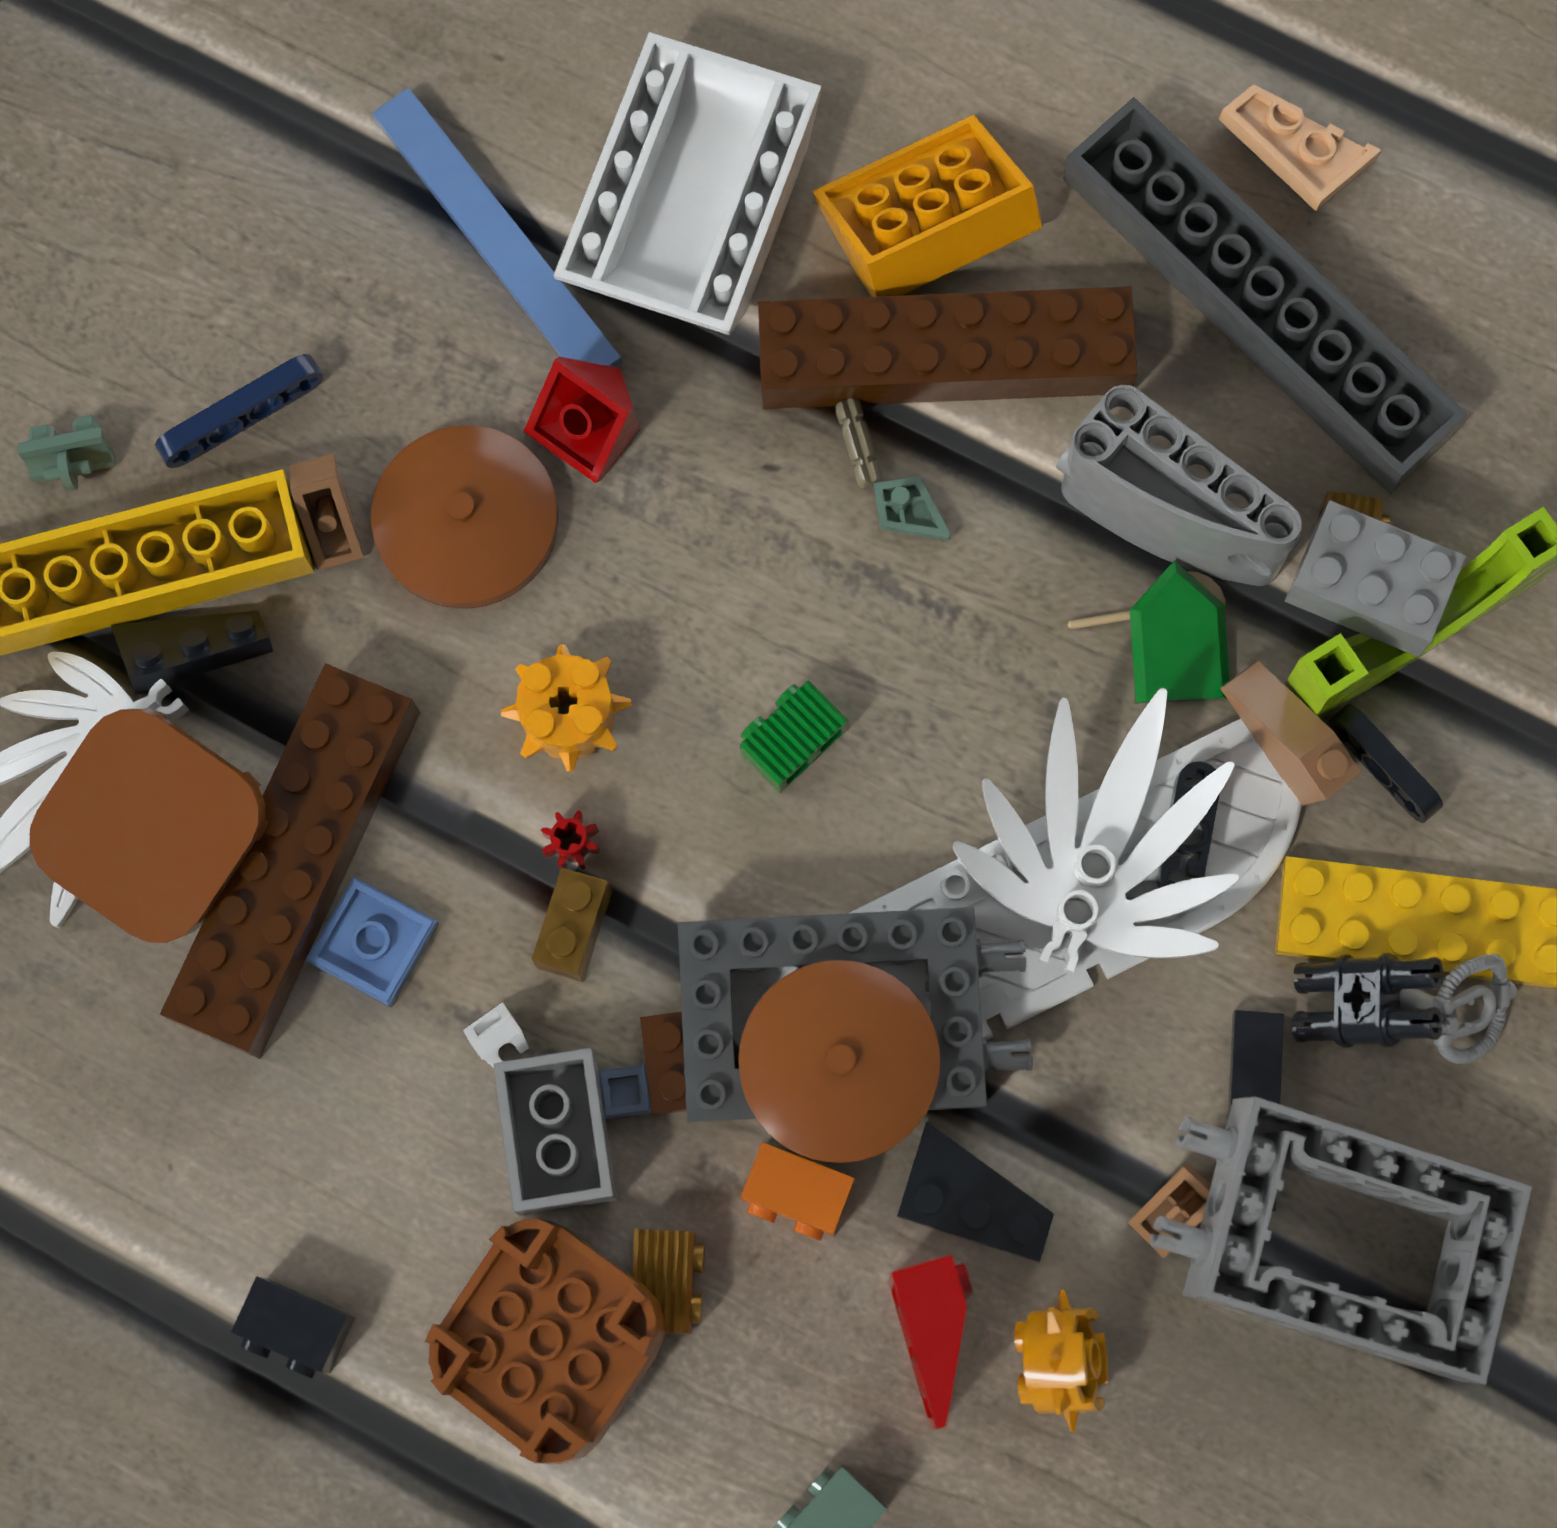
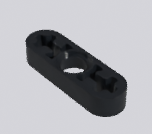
(1385, 763)
(1193, 868)

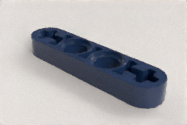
(239, 411)

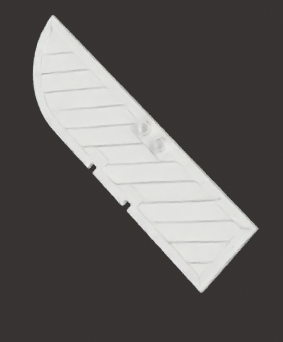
(1249, 839)

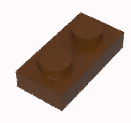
(664, 1062)

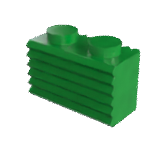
(792, 735)

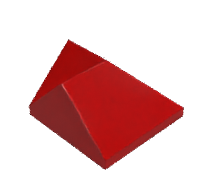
(584, 416)

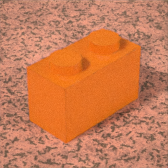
(796, 1191)

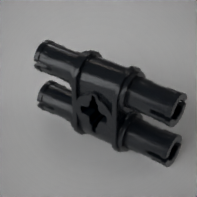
(1371, 1021)

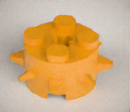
(589, 718)
(1062, 1360)

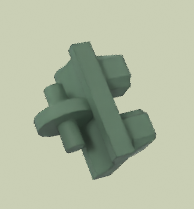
(67, 454)

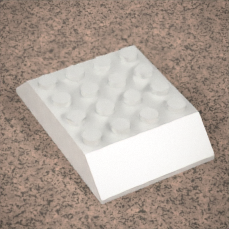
(691, 184)

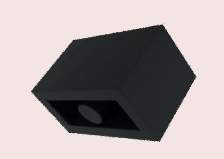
(291, 1326)

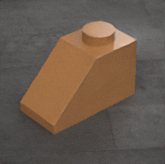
(325, 511)

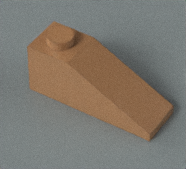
(1290, 735)

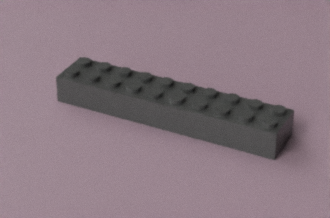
(1263, 295)

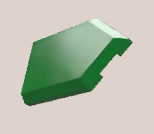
(1179, 640)

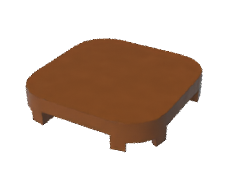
(147, 825)
(546, 1341)

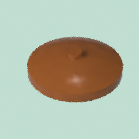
(464, 516)
(839, 1061)

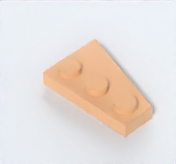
(1300, 151)

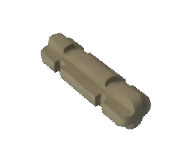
(858, 443)

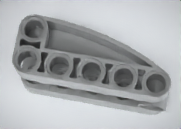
(1164, 507)

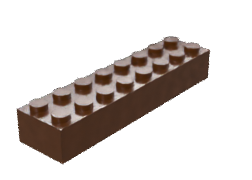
(946, 347)
(288, 880)

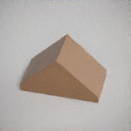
(1179, 1199)

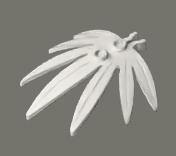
(26, 756)
(1086, 884)

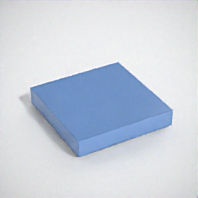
(372, 941)

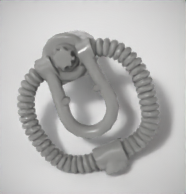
(1495, 998)

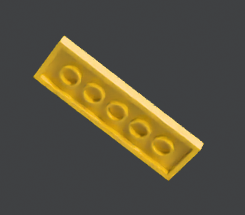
(1416, 915)

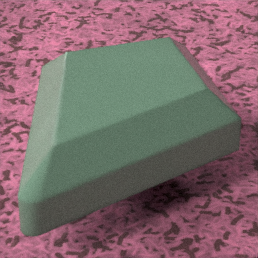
(908, 509)

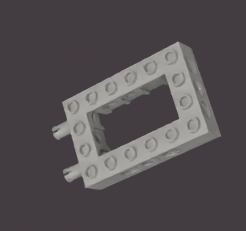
(1473, 1267)

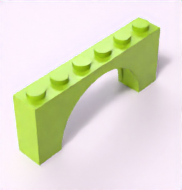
(1504, 570)

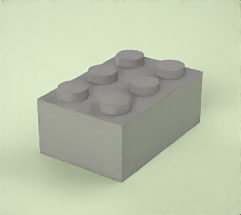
(1375, 578)
(554, 1132)

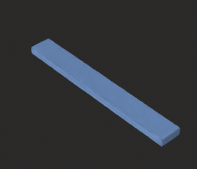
(492, 231)

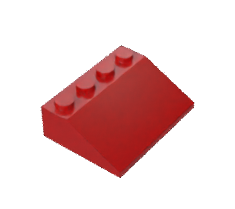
(932, 1318)

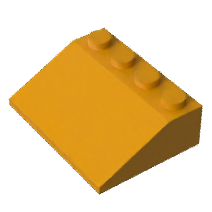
(929, 208)

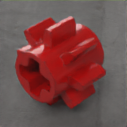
(564, 829)

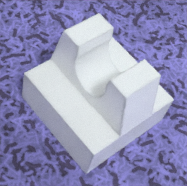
(494, 1031)

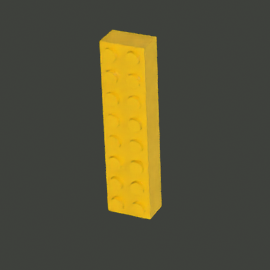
(150, 561)

